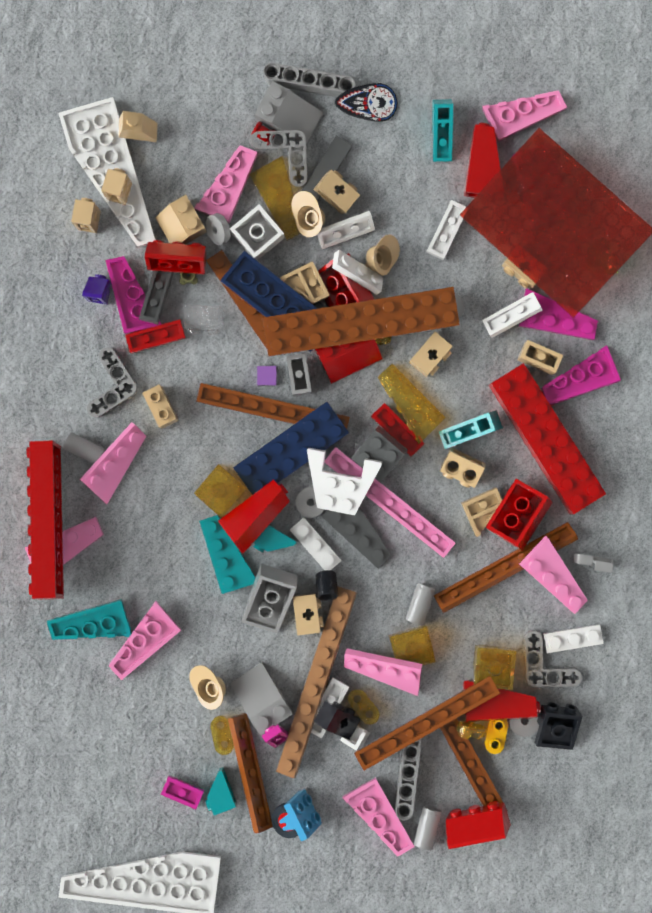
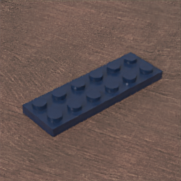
(263, 288)
(289, 449)

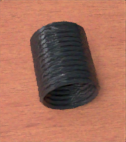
(326, 585)

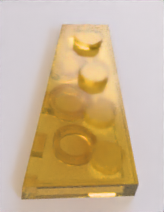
(277, 194)
(417, 410)

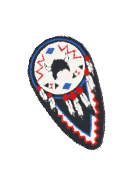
(368, 102)

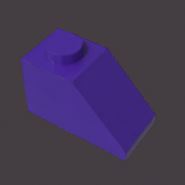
(97, 289)

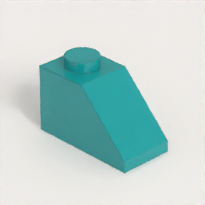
(272, 539)
(221, 794)

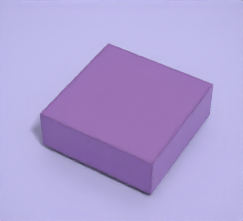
(266, 376)

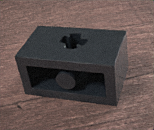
(337, 720)

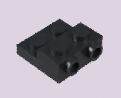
(558, 726)

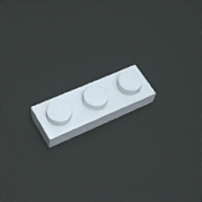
(346, 230)
(446, 230)
(357, 272)
(512, 315)
(315, 544)
(572, 638)
(334, 692)

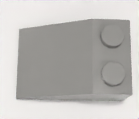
(287, 111)
(269, 598)
(261, 698)

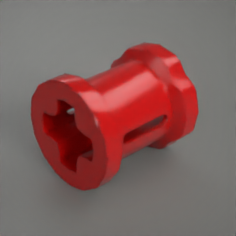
(260, 127)

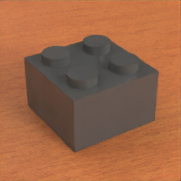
(380, 447)

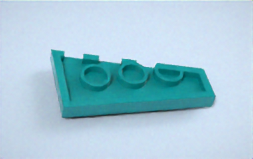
(226, 558)
(98, 621)

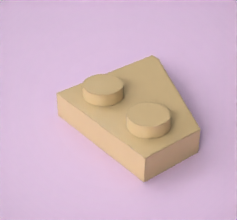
(307, 283)
(481, 509)

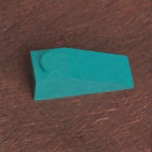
(442, 129)
(470, 429)

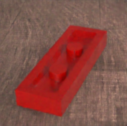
(155, 336)
(397, 429)

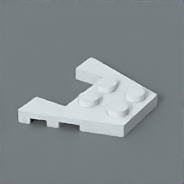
(337, 490)

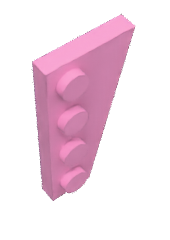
(553, 574)
(147, 638)
(392, 671)
(376, 810)

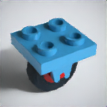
(296, 817)

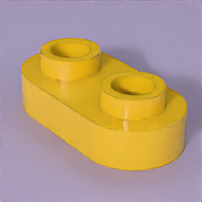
(494, 734)

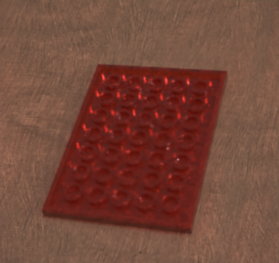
(556, 222)

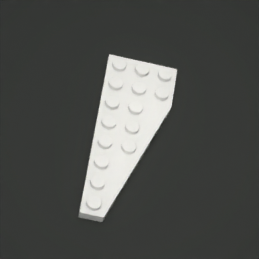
(96, 145)
(166, 882)

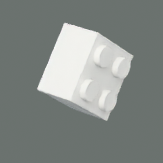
(257, 233)

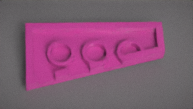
(127, 294)
(558, 321)
(584, 377)

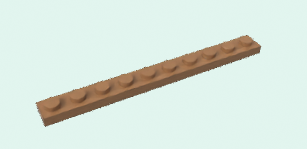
(316, 683)

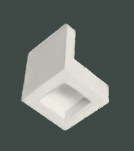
(357, 739)

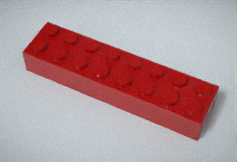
(547, 439)
(45, 520)

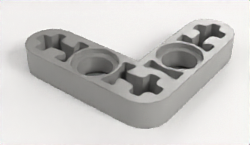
(292, 149)
(119, 382)
(537, 668)

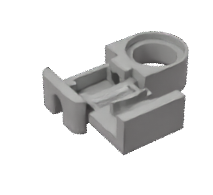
(601, 564)

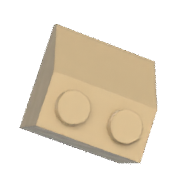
(180, 221)

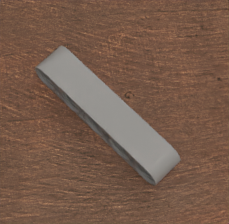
(302, 74)
(407, 780)

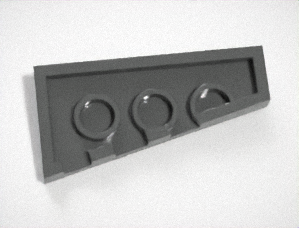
(360, 534)

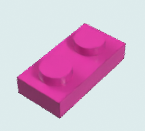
(275, 735)
(182, 792)

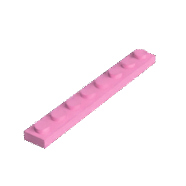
(394, 505)

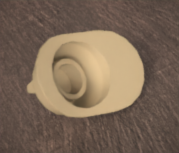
(307, 214)
(383, 255)
(207, 686)

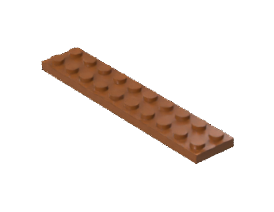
(360, 321)

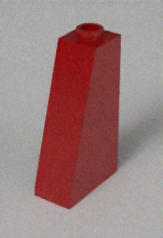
(483, 159)
(254, 515)
(504, 706)

